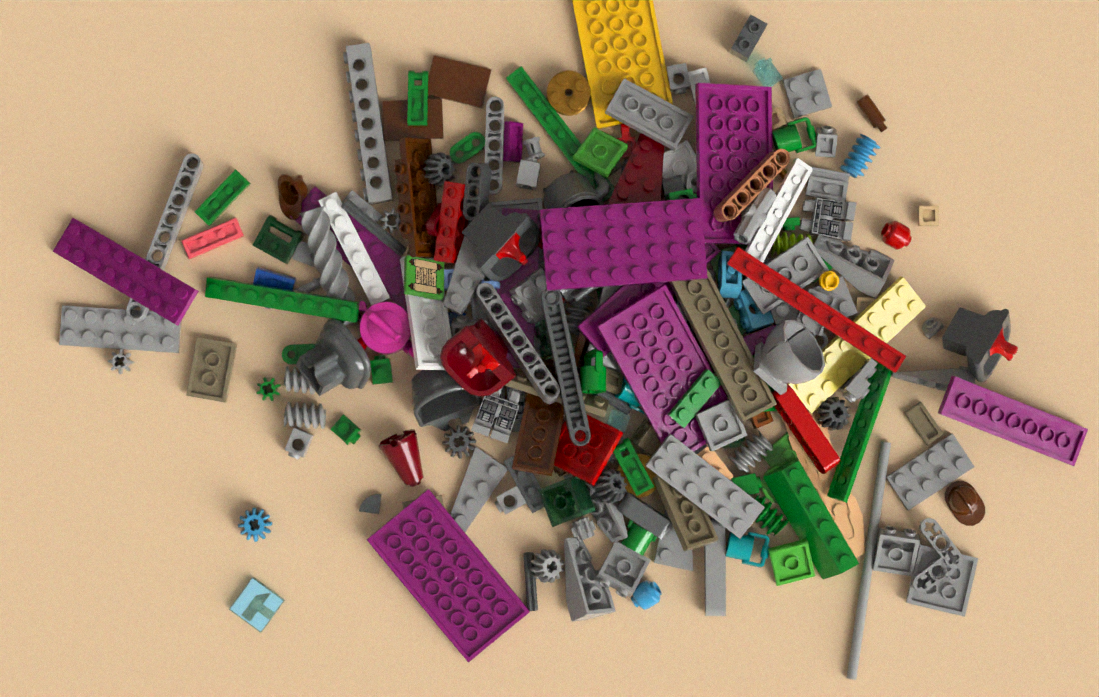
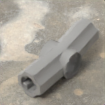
(754, 216)

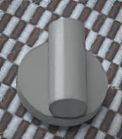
(931, 327)

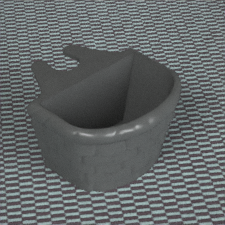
(440, 399)

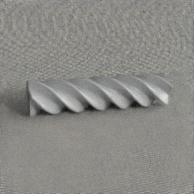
(327, 258)

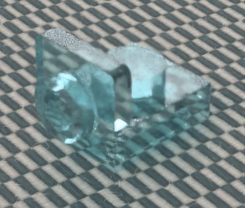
(767, 72)

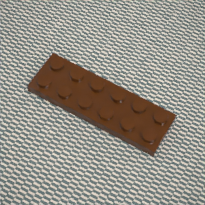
(539, 432)

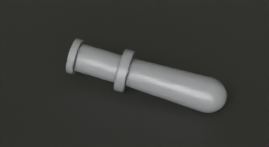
(309, 286)

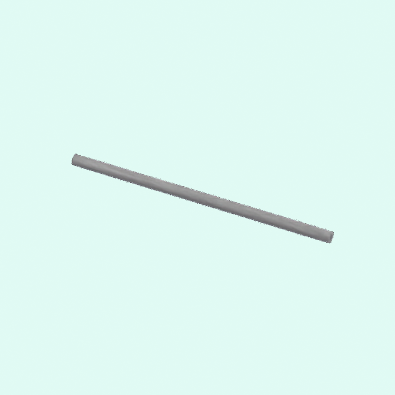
(868, 560)

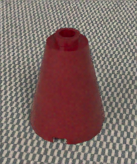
(404, 456)

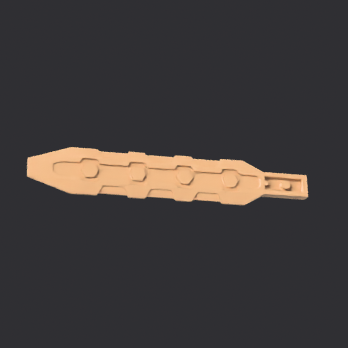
(846, 515)

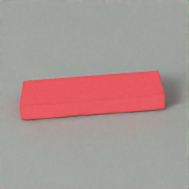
(212, 238)

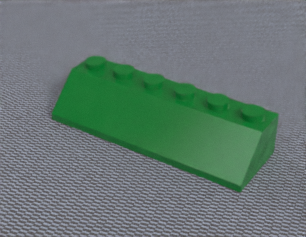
(811, 519)

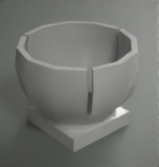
(788, 360)

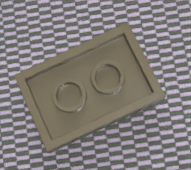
(211, 369)

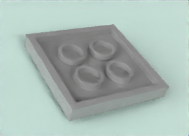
(951, 592)

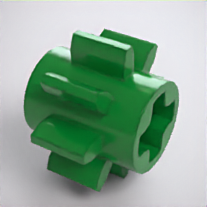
(262, 391)

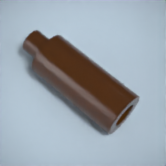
(872, 113)

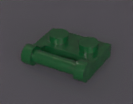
(275, 245)

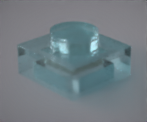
(618, 420)

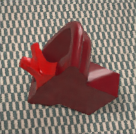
(477, 360)

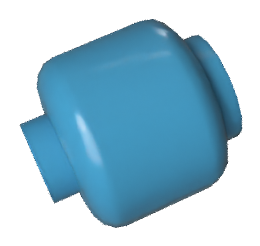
(646, 595)

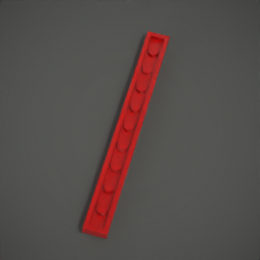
(816, 310)

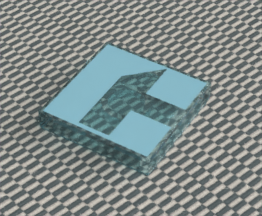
(257, 604)

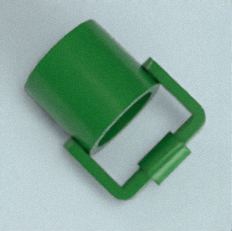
(789, 138)
(593, 377)
(638, 538)

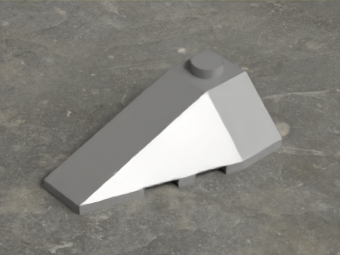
(861, 268)
(935, 379)
(607, 515)
(583, 592)

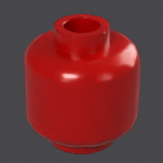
(896, 235)

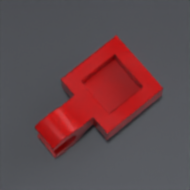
(631, 141)

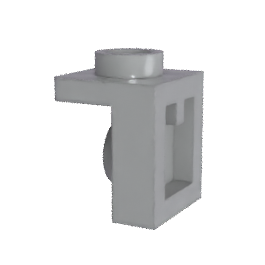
(826, 141)

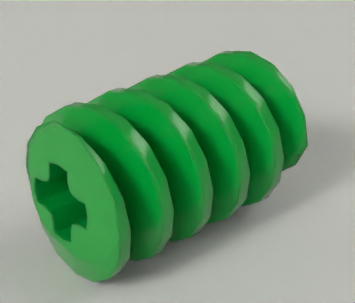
(769, 518)

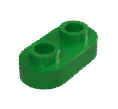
(465, 145)
(299, 350)

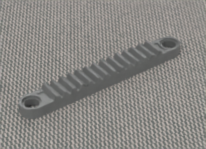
(565, 367)

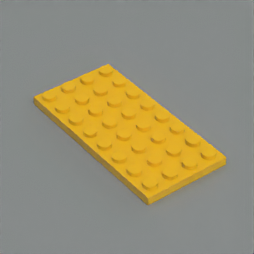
(617, 44)

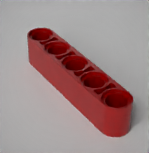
(806, 430)

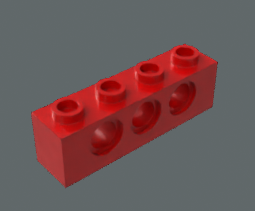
(450, 223)

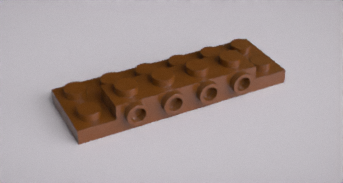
(415, 196)

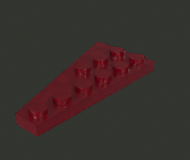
(642, 174)

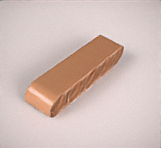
(745, 191)

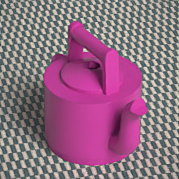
(386, 328)

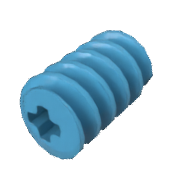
(859, 156)

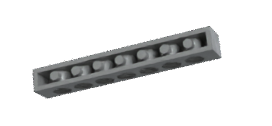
(363, 53)

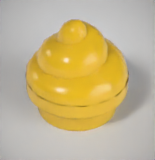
(828, 280)

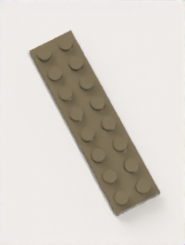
(724, 346)

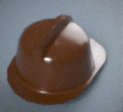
(291, 194)
(965, 503)

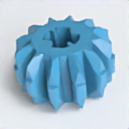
(249, 527)

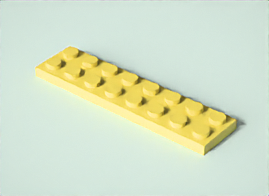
(883, 319)

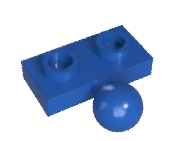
(273, 279)

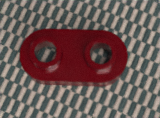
(433, 222)

